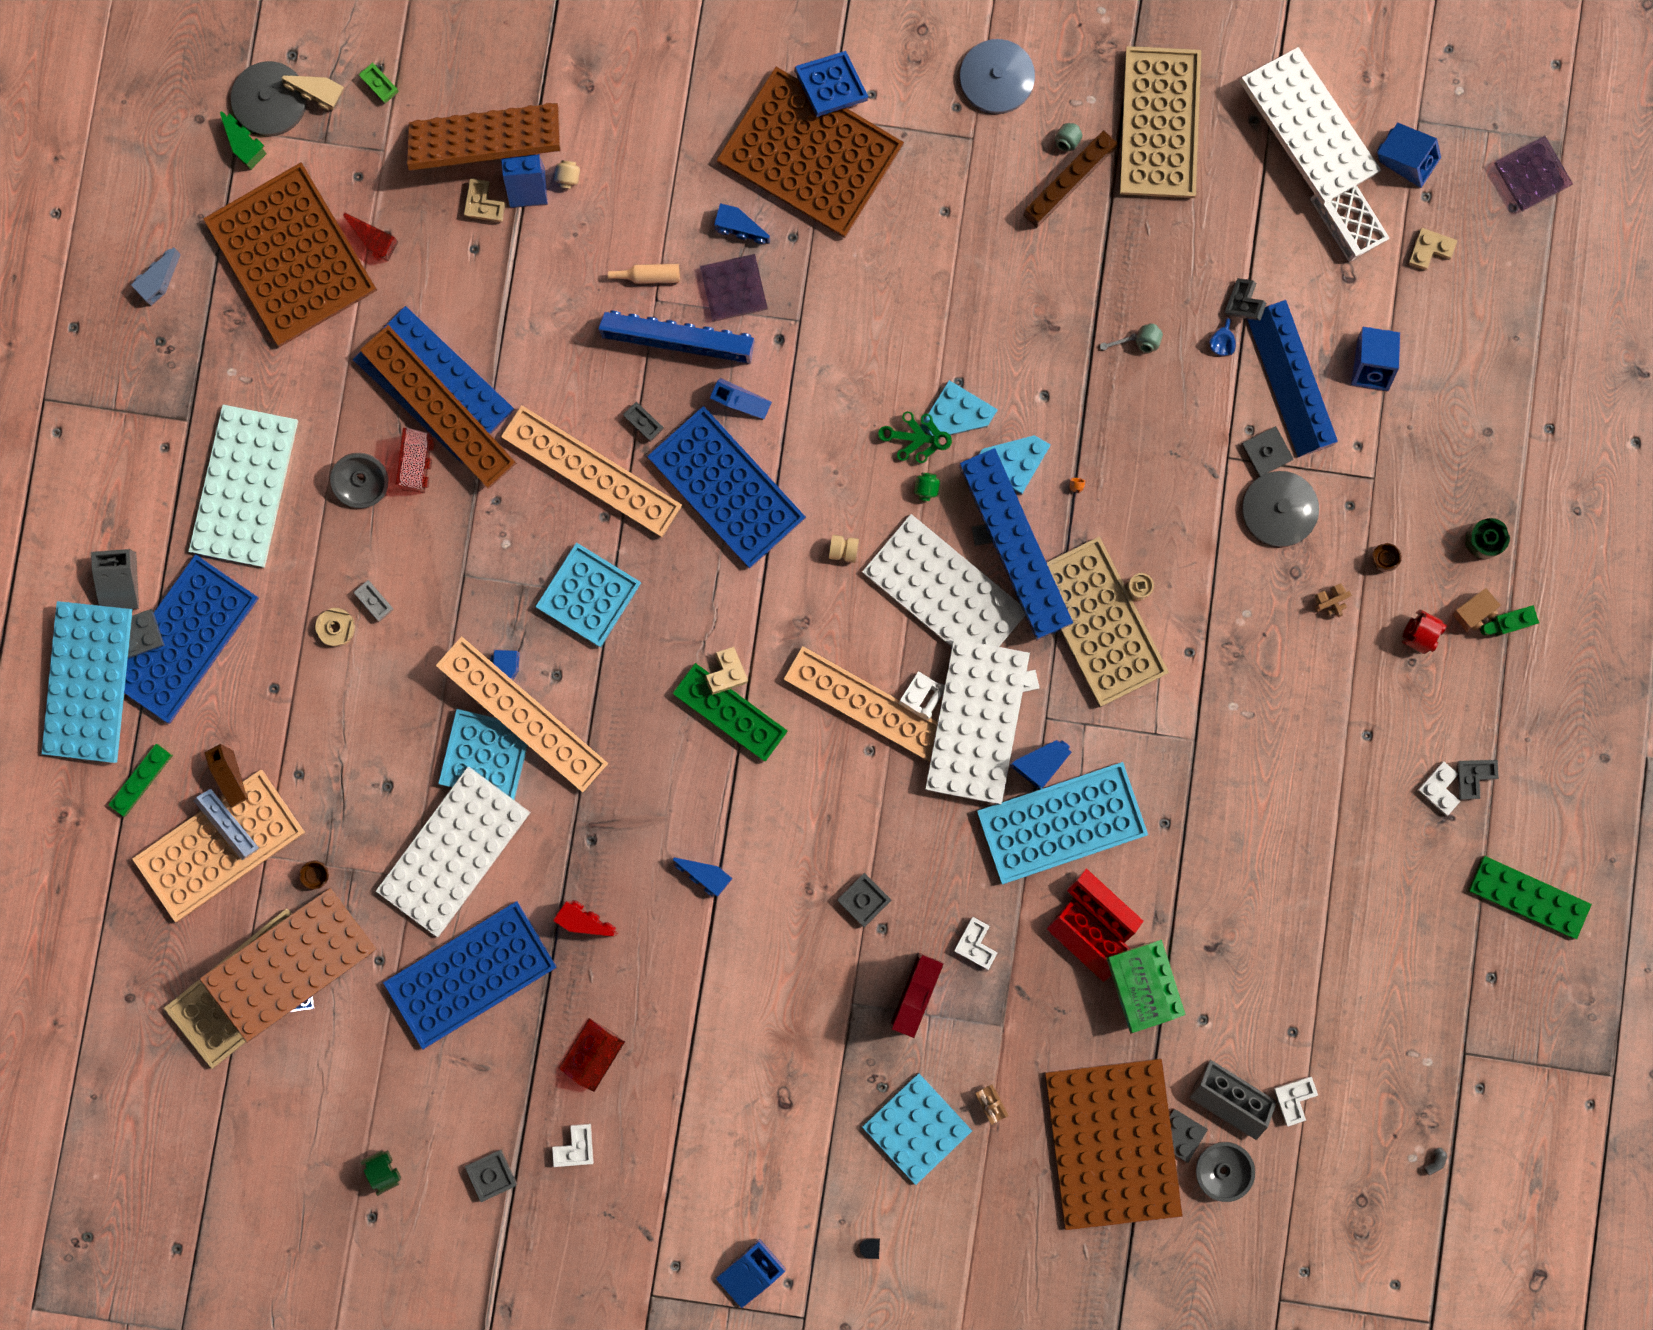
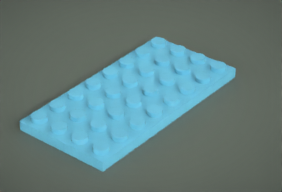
(87, 681)
(1062, 823)

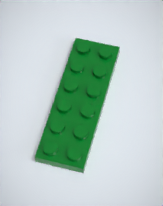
(731, 714)
(1530, 897)

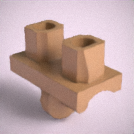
(1323, 601)
(991, 1104)

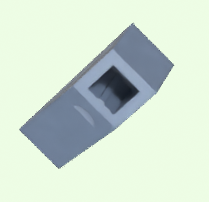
(156, 279)

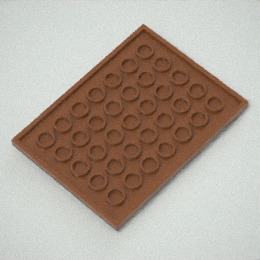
(810, 162)
(290, 254)
(1113, 1144)

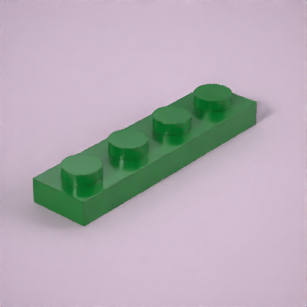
(140, 780)

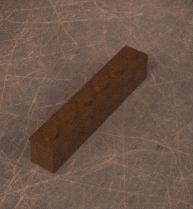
(1070, 179)

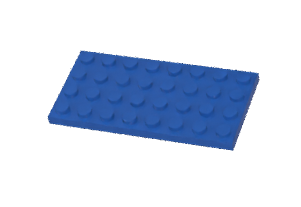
(459, 378)
(726, 487)
(195, 627)
(470, 975)

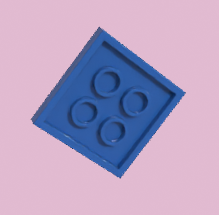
(831, 83)

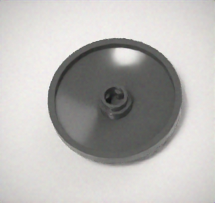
(263, 101)
(1280, 509)

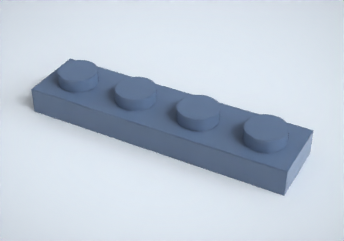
(226, 824)

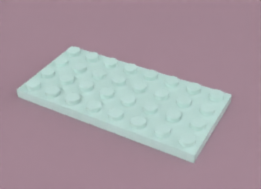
(243, 486)

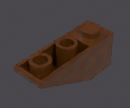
(226, 772)

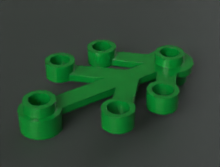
(918, 437)

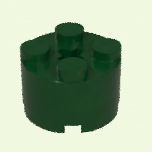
(1498, 538)
(380, 1172)

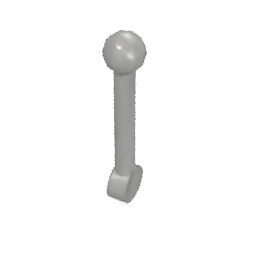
(1104, 346)

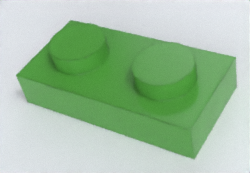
(378, 83)

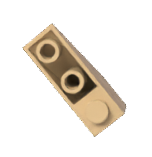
(317, 88)

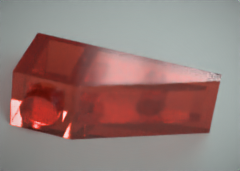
(377, 241)

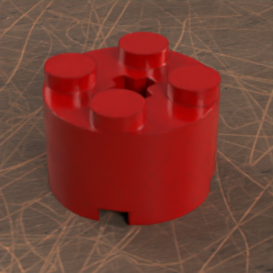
(1423, 632)

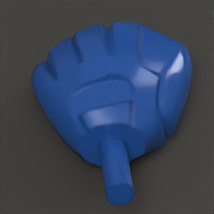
(1223, 340)

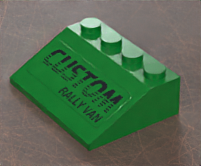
(1145, 986)

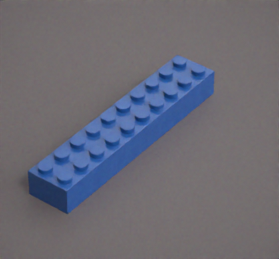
(1015, 544)

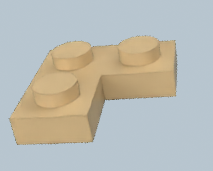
(478, 206)
(1429, 244)
(731, 672)

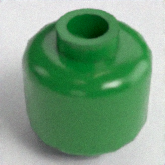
(926, 486)

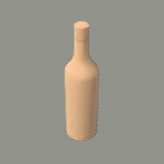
(649, 274)

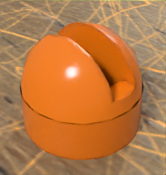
(1077, 484)

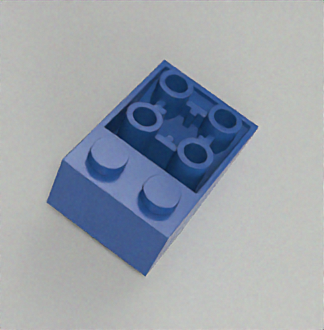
(751, 1273)

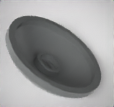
(359, 491)
(1238, 1175)

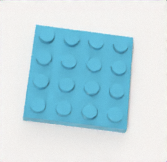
(588, 595)
(486, 748)
(917, 1128)

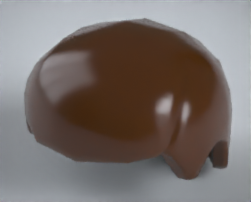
(1386, 557)
(314, 874)

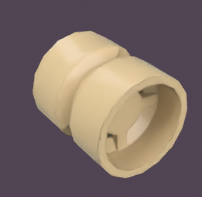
(843, 548)
(1140, 586)

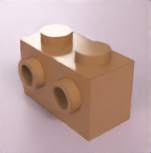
(1476, 610)

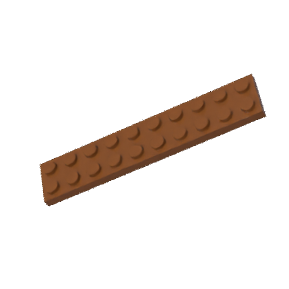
(438, 406)

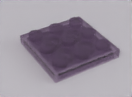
(1533, 173)
(733, 287)

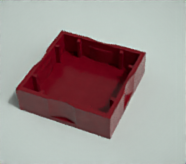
(916, 995)

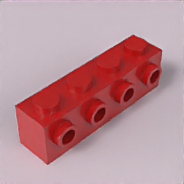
(1105, 905)

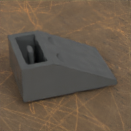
(116, 578)

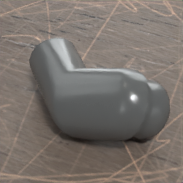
(1439, 1162)

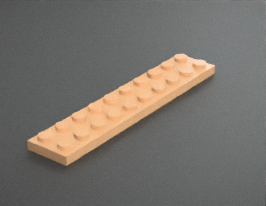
(591, 471)
(862, 702)
(521, 714)

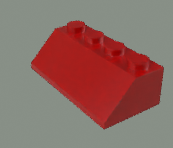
(1086, 938)

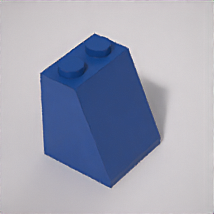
(1410, 153)
(525, 180)
(1376, 358)
(1042, 763)

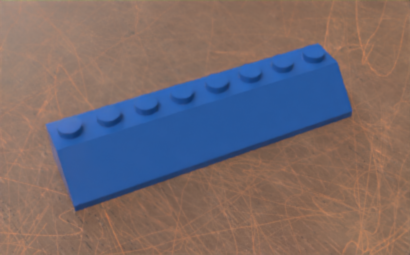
(677, 337)
(1292, 380)

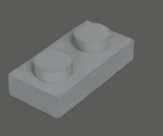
(373, 600)

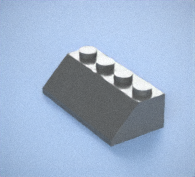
(1233, 1100)

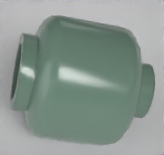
(1068, 137)
(1149, 338)

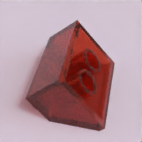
(414, 460)
(591, 1055)

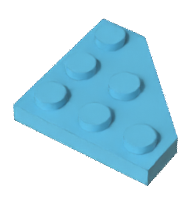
(959, 411)
(1021, 459)

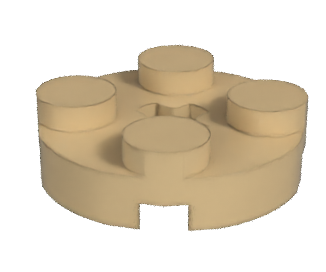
(341, 636)

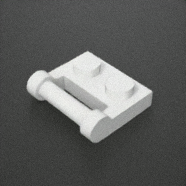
(916, 693)

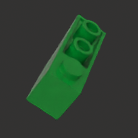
(243, 146)

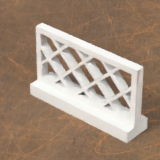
(1339, 228)

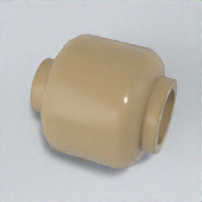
(567, 174)

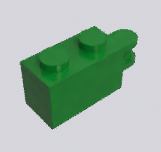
(1511, 622)

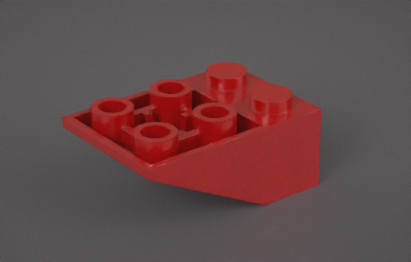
(576, 919)

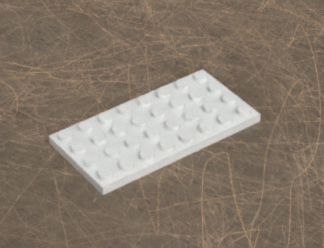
(1310, 125)
(942, 587)
(977, 721)
(453, 851)

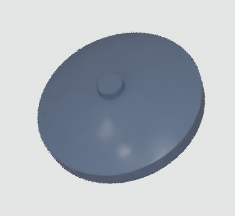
(997, 76)

